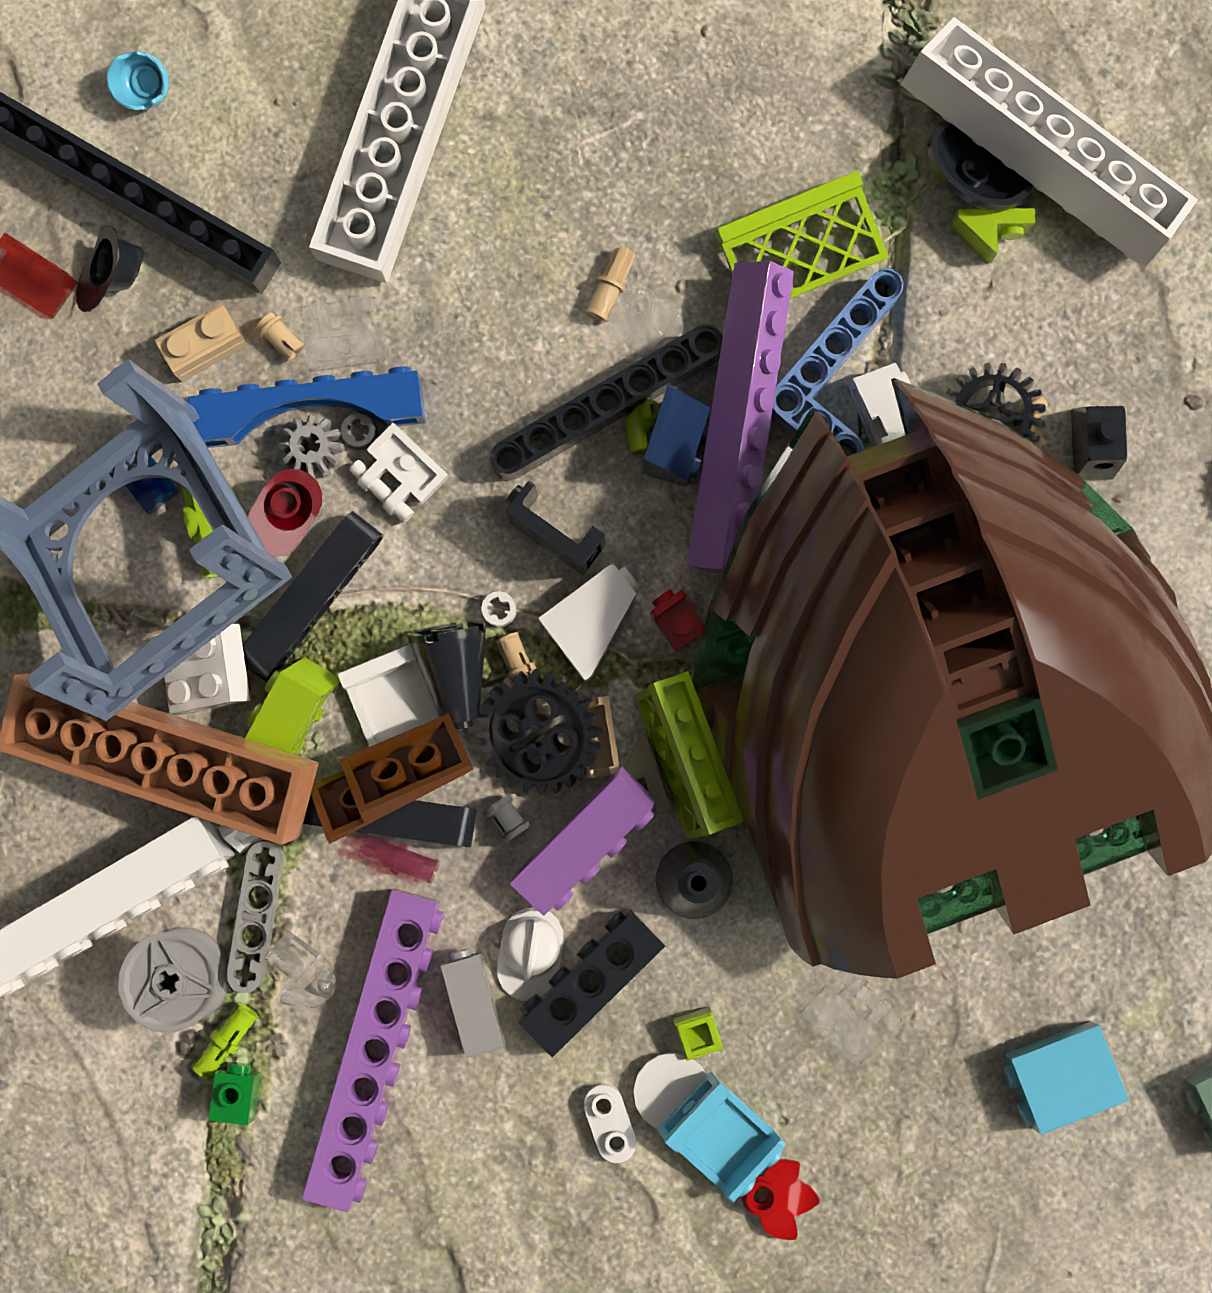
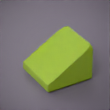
(698, 1033)

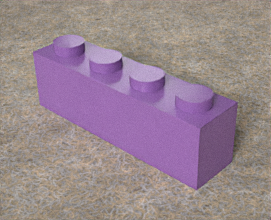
(583, 841)

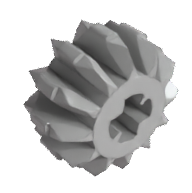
(310, 434)

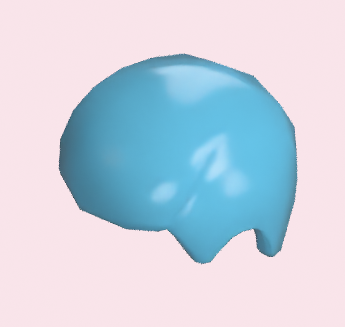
(137, 80)

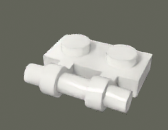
(406, 463)

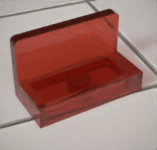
(33, 277)

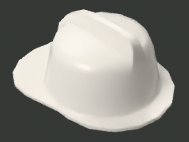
(529, 953)

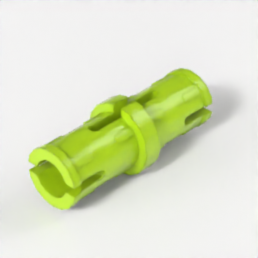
(224, 1041)

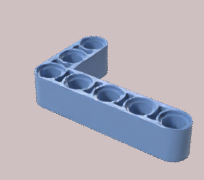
(828, 364)

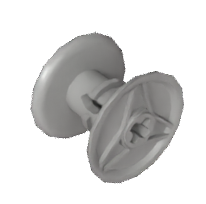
(148, 986)

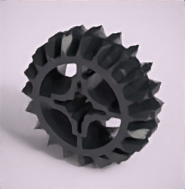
(997, 396)

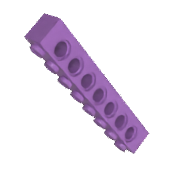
(324, 1182)

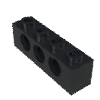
(555, 1032)

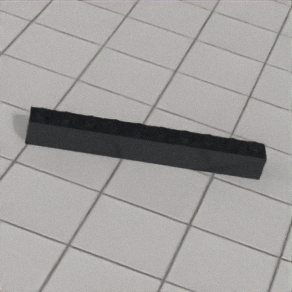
(136, 195)

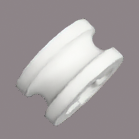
(504, 599)

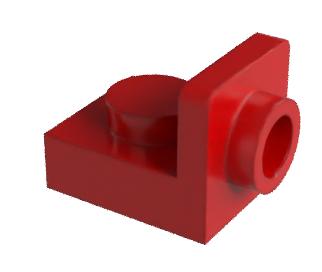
(676, 619)

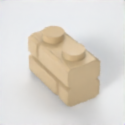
(201, 342)

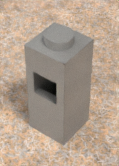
(472, 1003)

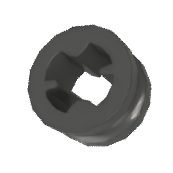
(367, 423)

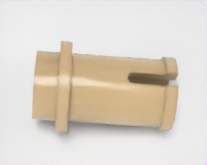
(279, 336)

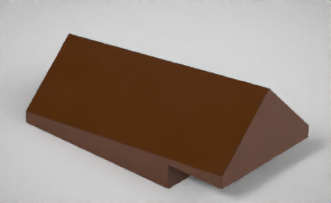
(389, 776)

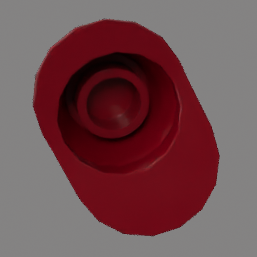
(285, 510)

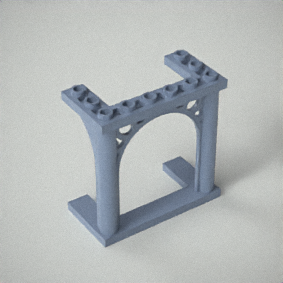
(232, 551)

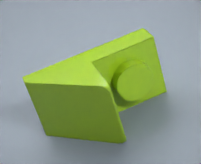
(982, 226)

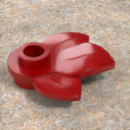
(785, 1199)

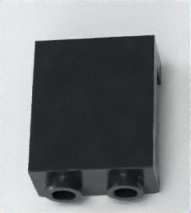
(575, 555)

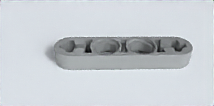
(260, 917)

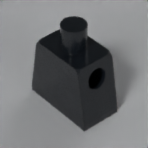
(1097, 439)

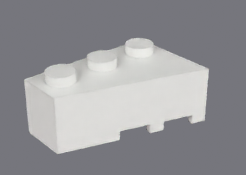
(877, 403)

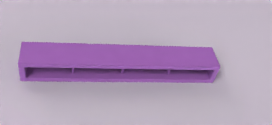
(740, 409)

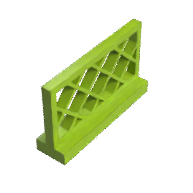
(799, 209)
(688, 756)

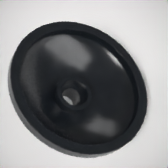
(973, 171)

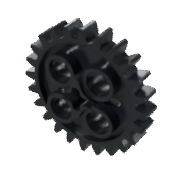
(518, 703)

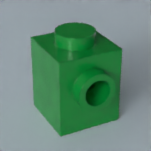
(235, 1094)

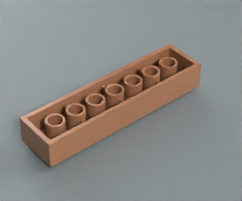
(164, 761)

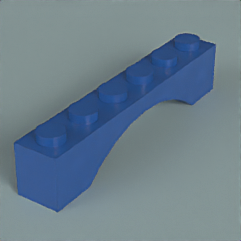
(233, 415)

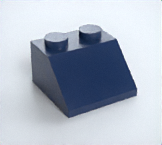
(676, 438)

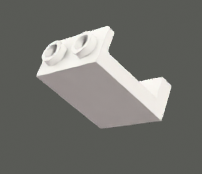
(389, 695)

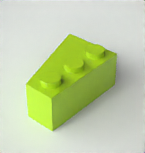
(291, 706)

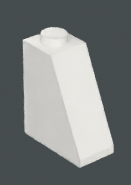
(590, 618)

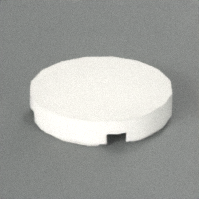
(664, 1085)

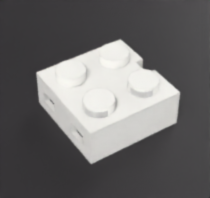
(210, 677)

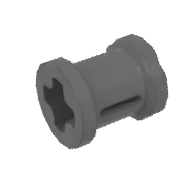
(507, 819)

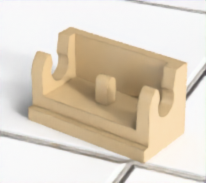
(607, 756)

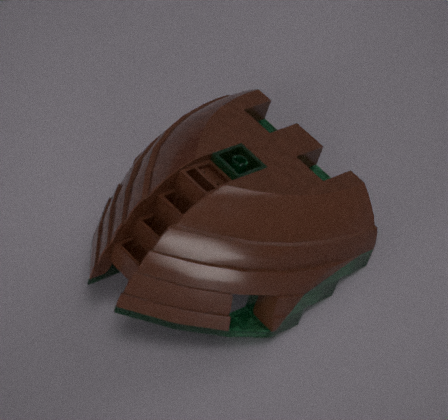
(945, 684)

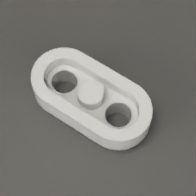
(610, 1123)

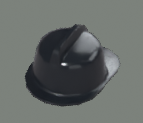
(108, 270)

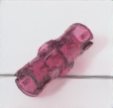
(399, 858)

